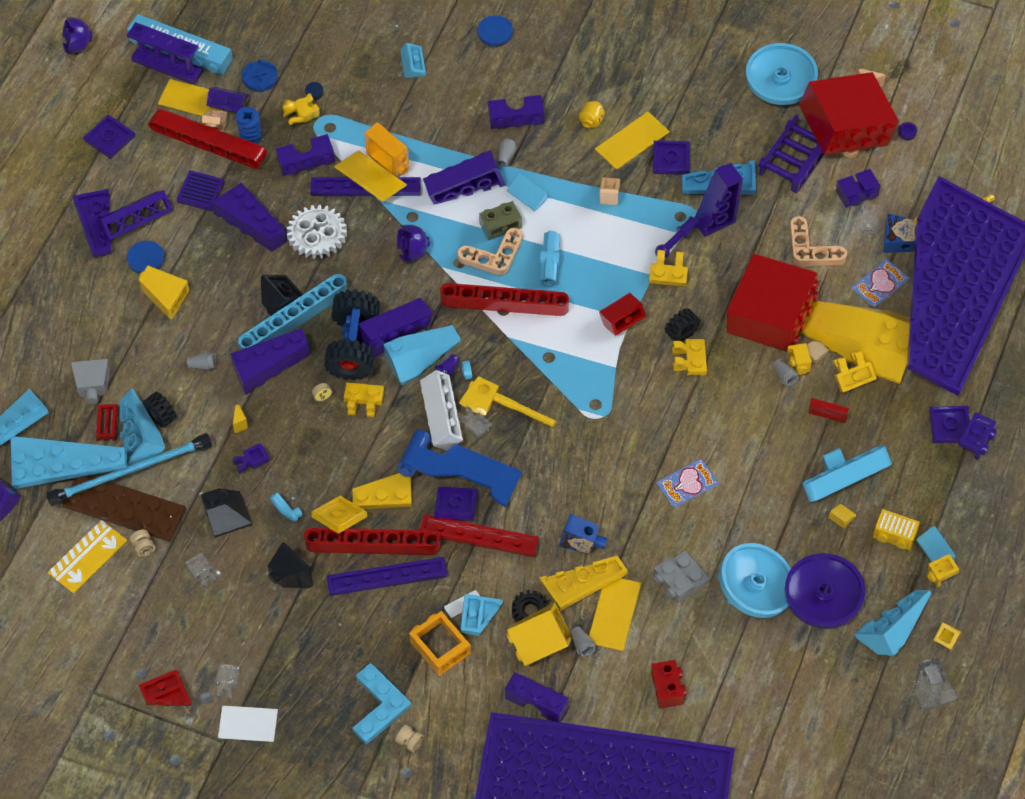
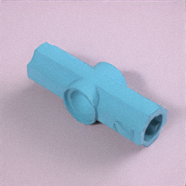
(549, 258)

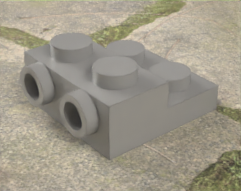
(680, 576)

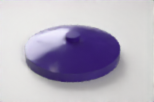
(824, 590)

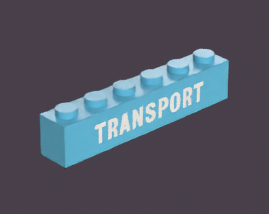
(209, 54)

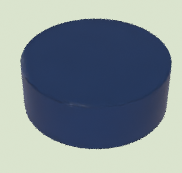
(315, 90)

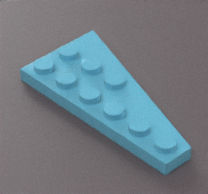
(51, 461)

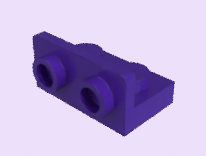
(978, 434)

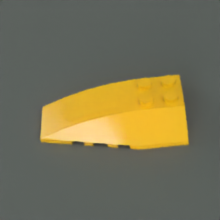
(875, 332)

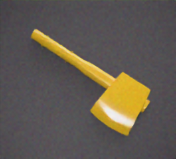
(483, 393)

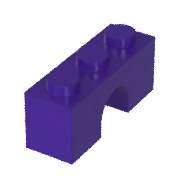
(502, 116)
(293, 161)
(550, 703)

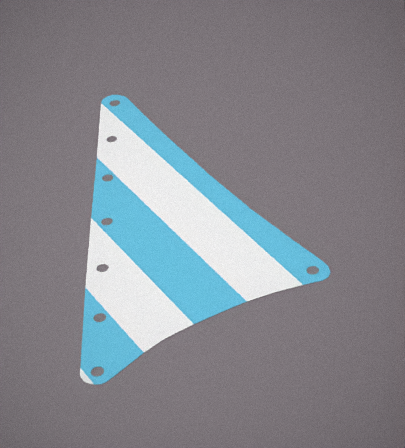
(601, 250)

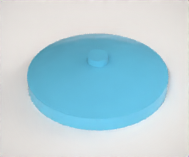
(780, 73)
(755, 580)

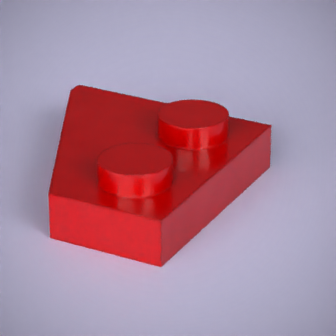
(165, 690)

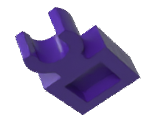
(253, 456)

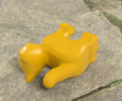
(303, 107)

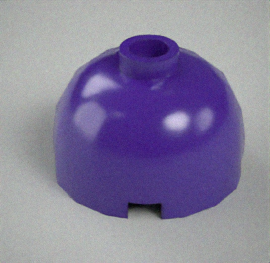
(76, 35)
(412, 242)

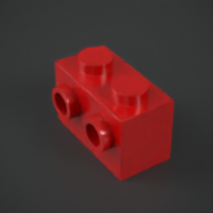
(622, 314)
(667, 683)

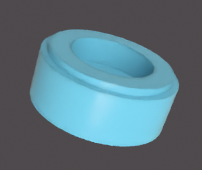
(466, 369)

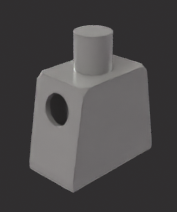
(91, 378)

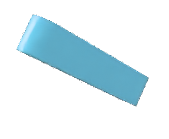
(846, 473)

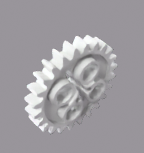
(316, 231)

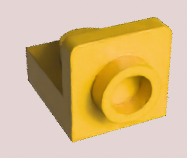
(941, 569)

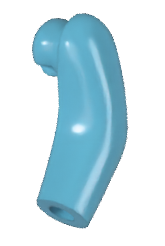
(284, 508)

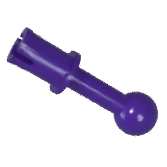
(683, 231)

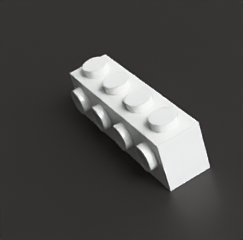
(441, 410)

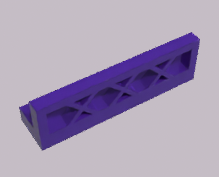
(129, 209)

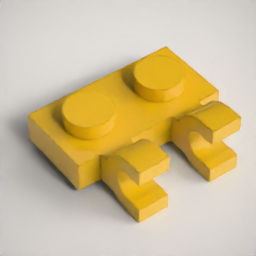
(668, 274)
(695, 356)
(855, 376)
(363, 394)

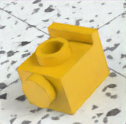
(799, 358)

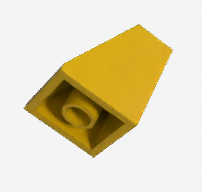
(539, 634)

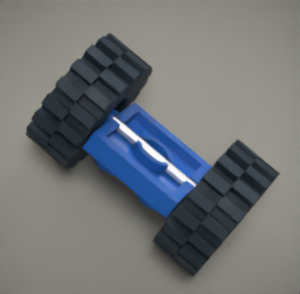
(347, 356)

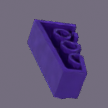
(464, 178)
(720, 200)
(245, 212)
(394, 324)
(269, 358)

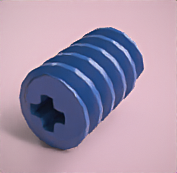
(249, 124)

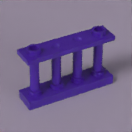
(160, 61)
(805, 167)

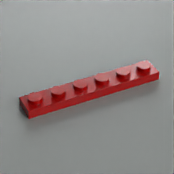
(481, 535)

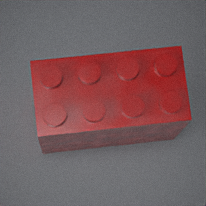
(848, 113)
(772, 302)

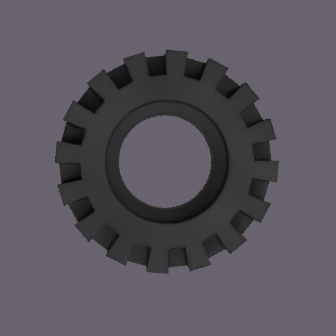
(682, 325)
(160, 409)
(525, 599)

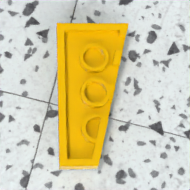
(576, 584)

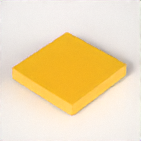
(339, 514)

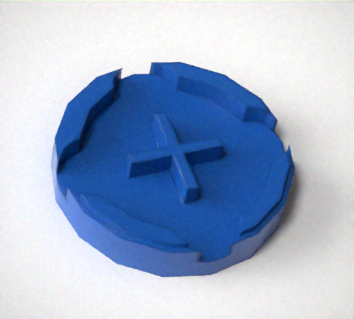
(495, 30)
(259, 76)
(145, 254)

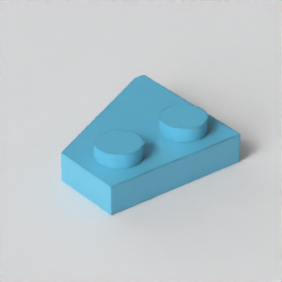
(477, 613)

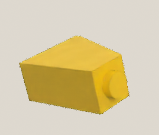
(164, 289)

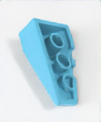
(418, 351)
(139, 432)
(894, 627)

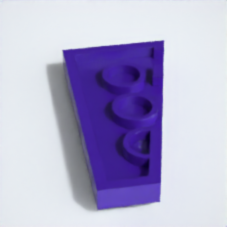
(89, 208)

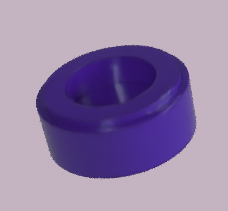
(907, 131)

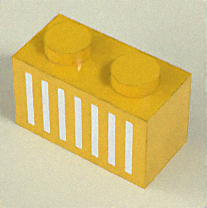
(896, 529)

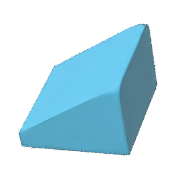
(833, 459)

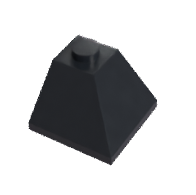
(277, 292)
(225, 511)
(289, 569)

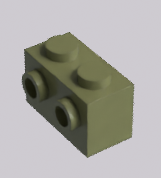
(499, 220)

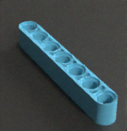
(299, 308)

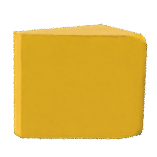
(239, 420)
(841, 515)
(947, 635)

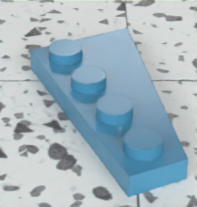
(698, 181)

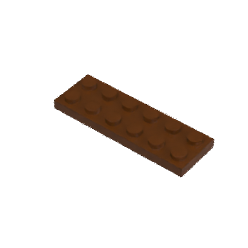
(127, 508)

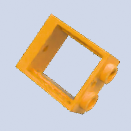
(386, 150)
(450, 658)

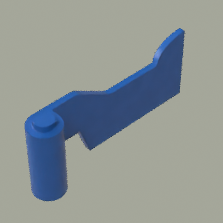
(459, 462)

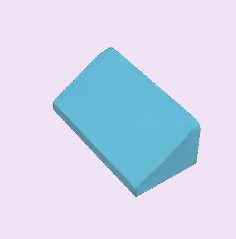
(412, 61)
(527, 192)
(934, 545)

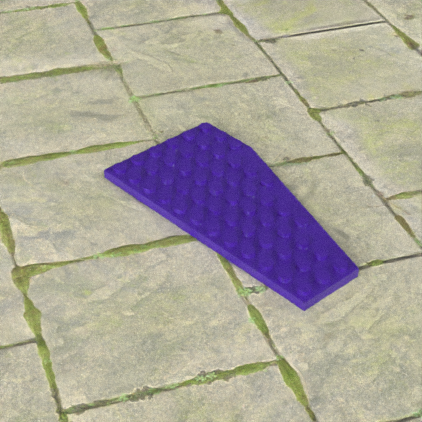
(960, 279)
(584, 762)

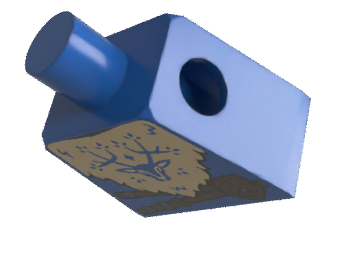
(899, 234)
(581, 535)

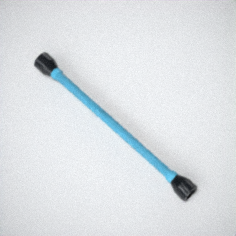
(57, 496)

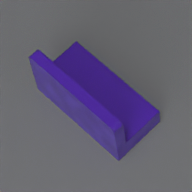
(226, 99)

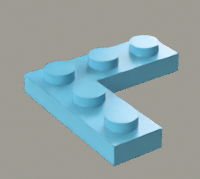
(392, 704)

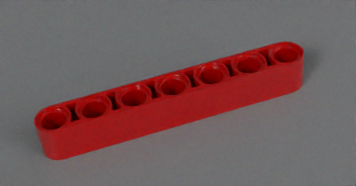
(207, 138)
(512, 304)
(381, 546)

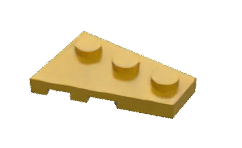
(384, 493)

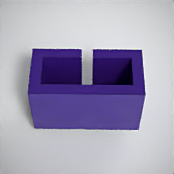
(854, 192)

